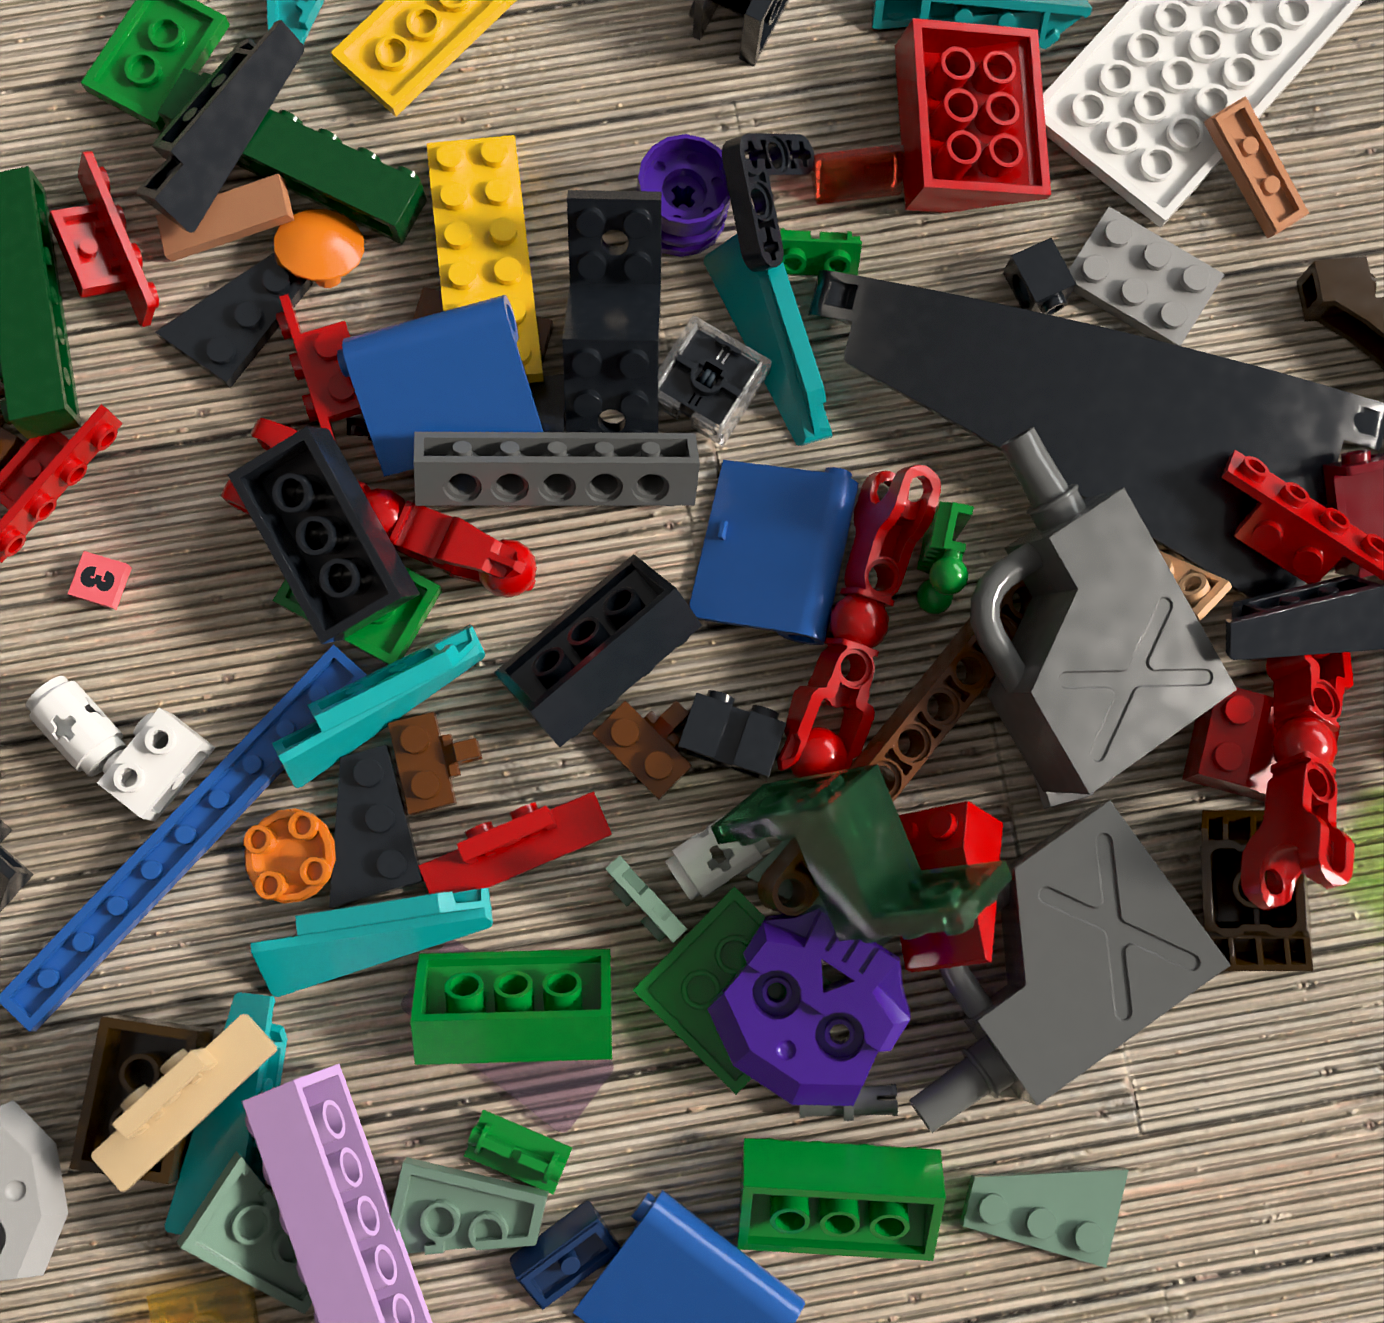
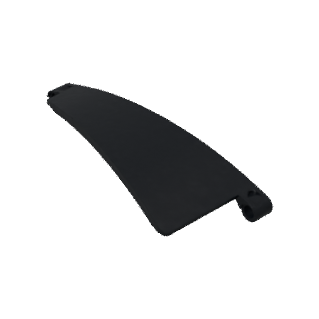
(1108, 409)

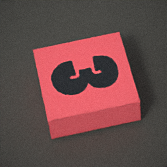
(99, 580)

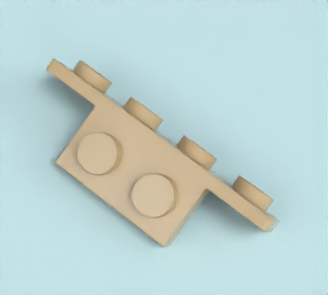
(180, 1100)

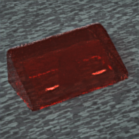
(858, 174)

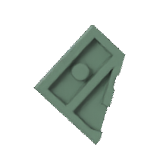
(631, 888)

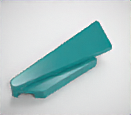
(1047, 16)
(772, 325)
(368, 705)
(367, 935)
(225, 1128)

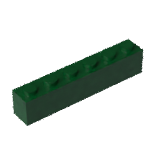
(322, 167)
(32, 319)

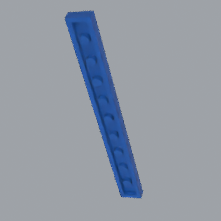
(169, 850)

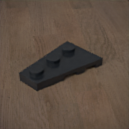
(234, 321)
(371, 830)

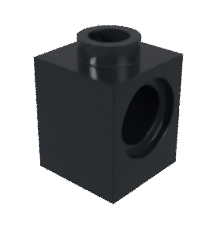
(1040, 278)

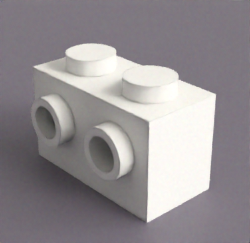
(155, 764)

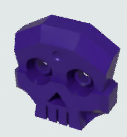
(789, 1039)

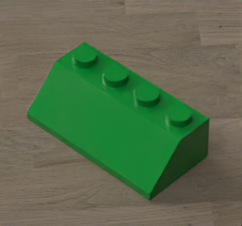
(512, 1007)
(840, 1199)

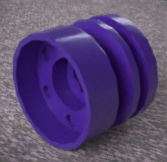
(692, 189)

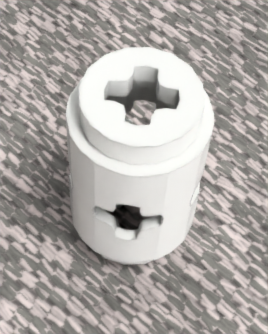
(74, 725)
(700, 872)

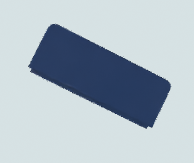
(564, 1255)

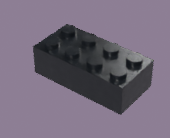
(323, 534)

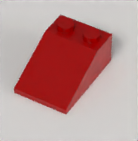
(1234, 745)
(950, 838)

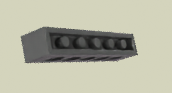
(555, 469)

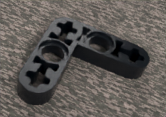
(751, 178)

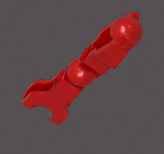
(427, 535)
(859, 622)
(1302, 793)

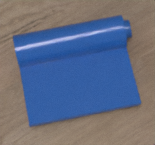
(440, 376)
(775, 549)
(684, 1273)

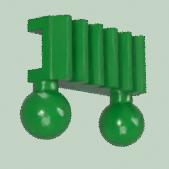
(943, 557)

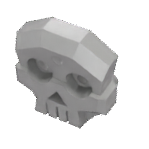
(30, 1195)

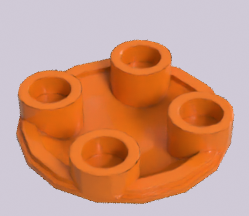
(319, 246)
(289, 855)

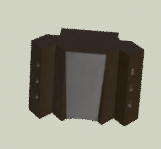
(1243, 932)

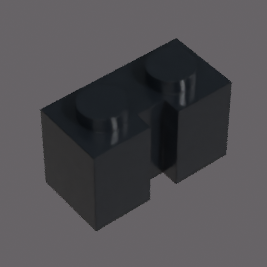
(732, 735)

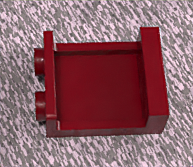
(1357, 491)

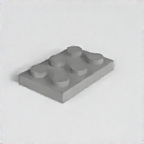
(1143, 278)

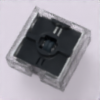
(710, 379)

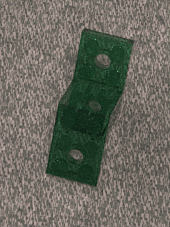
(863, 856)

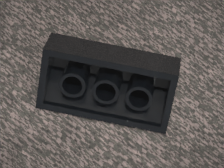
(598, 649)

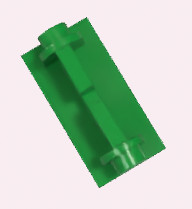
(830, 252)
(517, 1151)

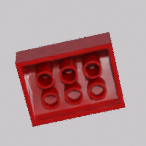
(971, 116)

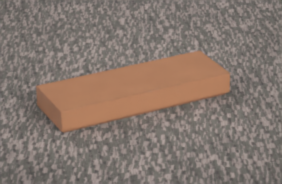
(1256, 167)
(230, 218)

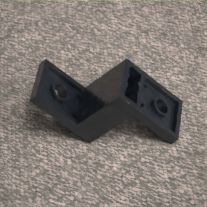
(613, 311)

